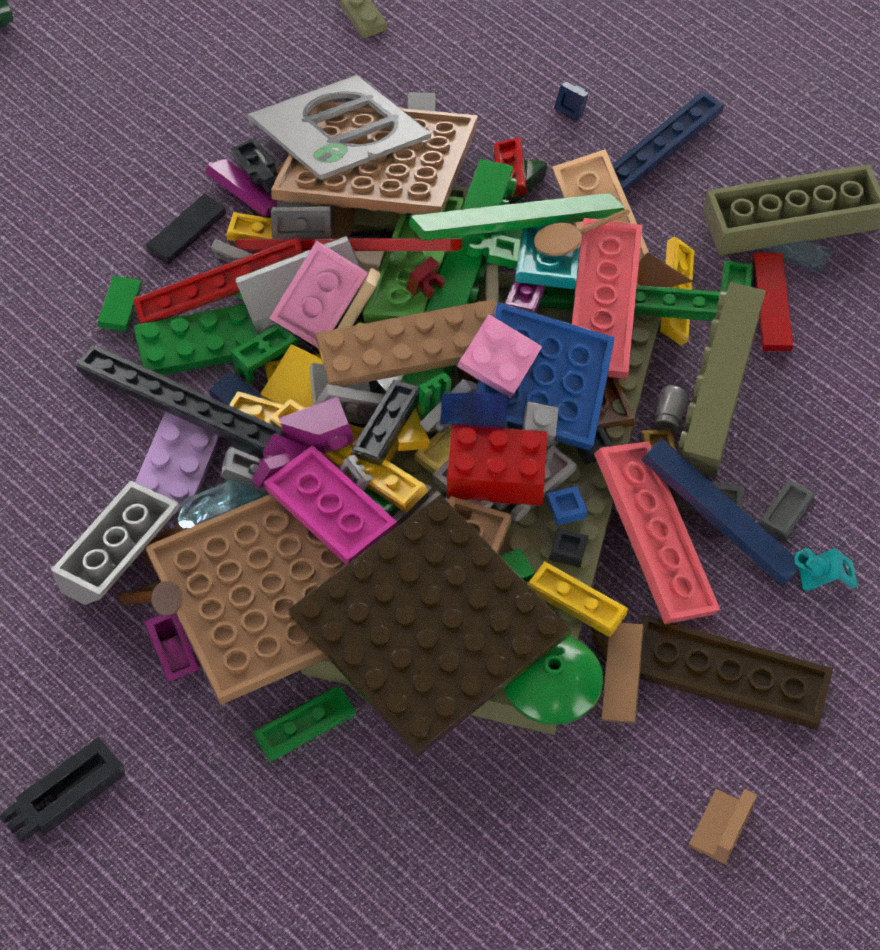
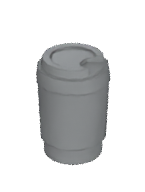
(670, 408)

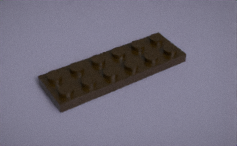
(734, 672)

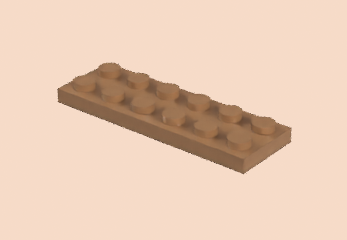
(400, 344)

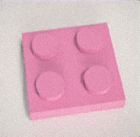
(499, 356)

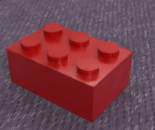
(497, 465)

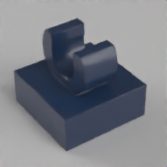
(571, 100)

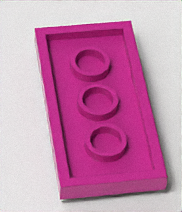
(330, 505)

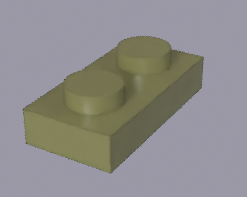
(364, 17)

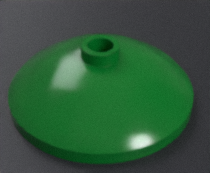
(559, 694)

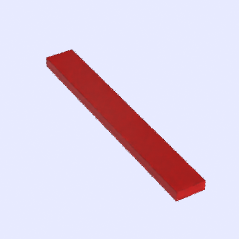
(360, 244)

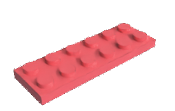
(608, 286)
(657, 534)

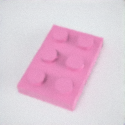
(318, 293)

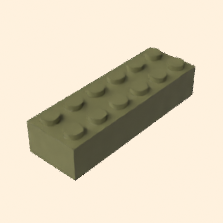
(793, 209)
(720, 377)

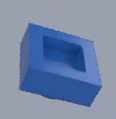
(566, 505)

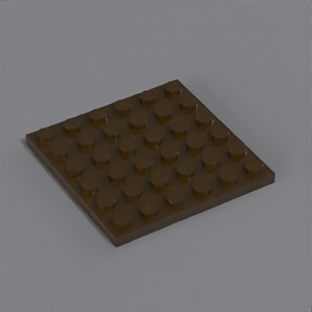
(429, 624)

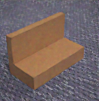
(722, 824)

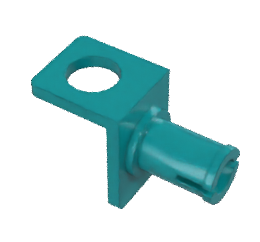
(824, 568)

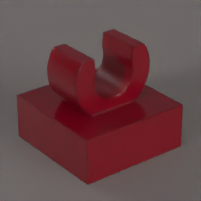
(424, 276)

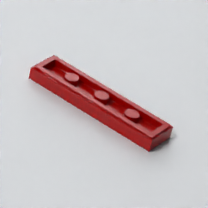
(775, 316)

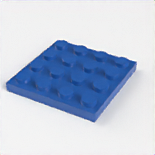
(565, 374)

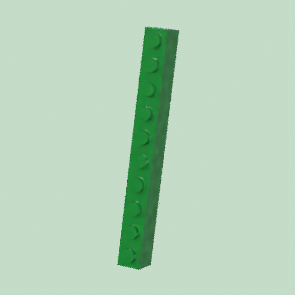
(463, 272)

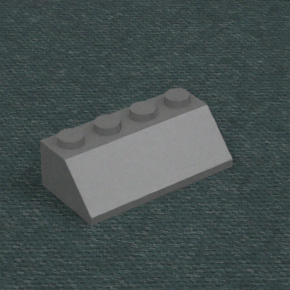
(266, 286)
(112, 542)

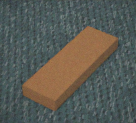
(623, 674)

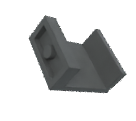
(302, 220)

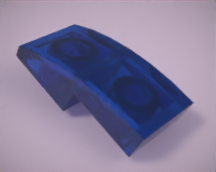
(473, 410)

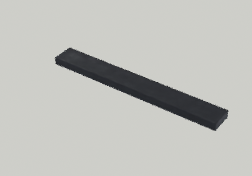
(177, 399)

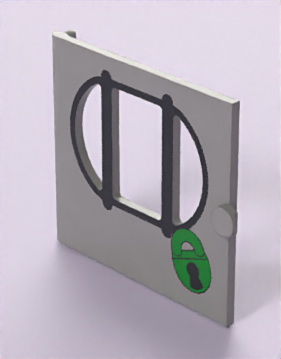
(328, 155)

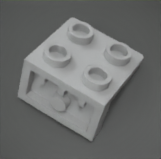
(355, 399)

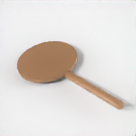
(564, 238)

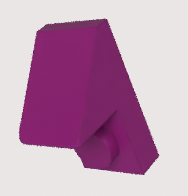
(277, 454)
(171, 646)

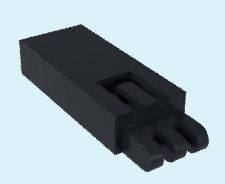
(72, 783)

